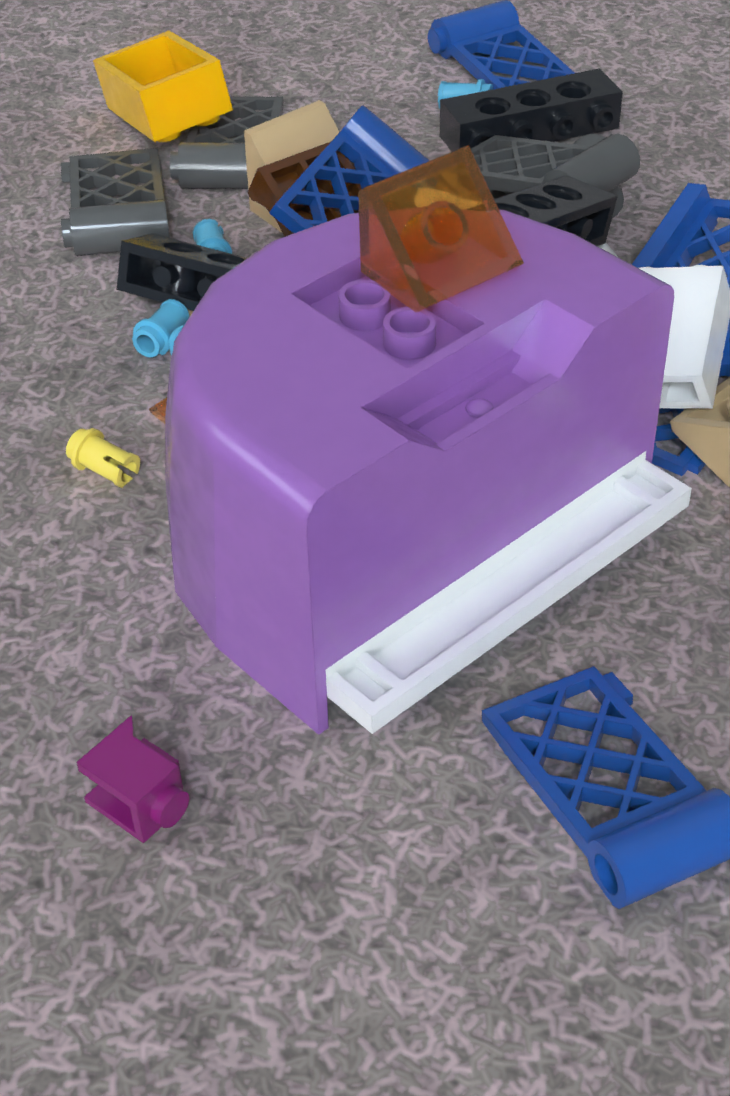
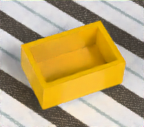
(164, 86)

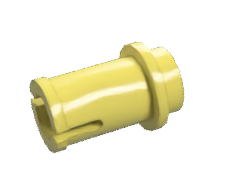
(92, 451)

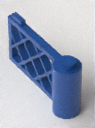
(488, 32)
(376, 155)
(653, 837)

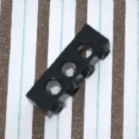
(533, 110)
(566, 206)
(170, 268)

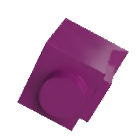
(136, 783)

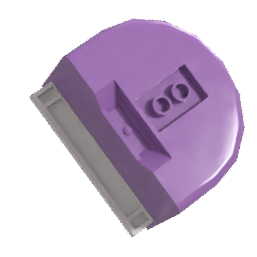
(402, 486)

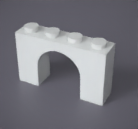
(695, 335)

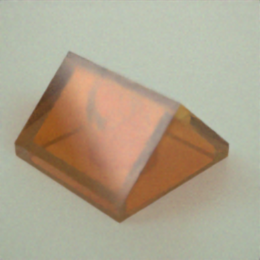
(433, 231)

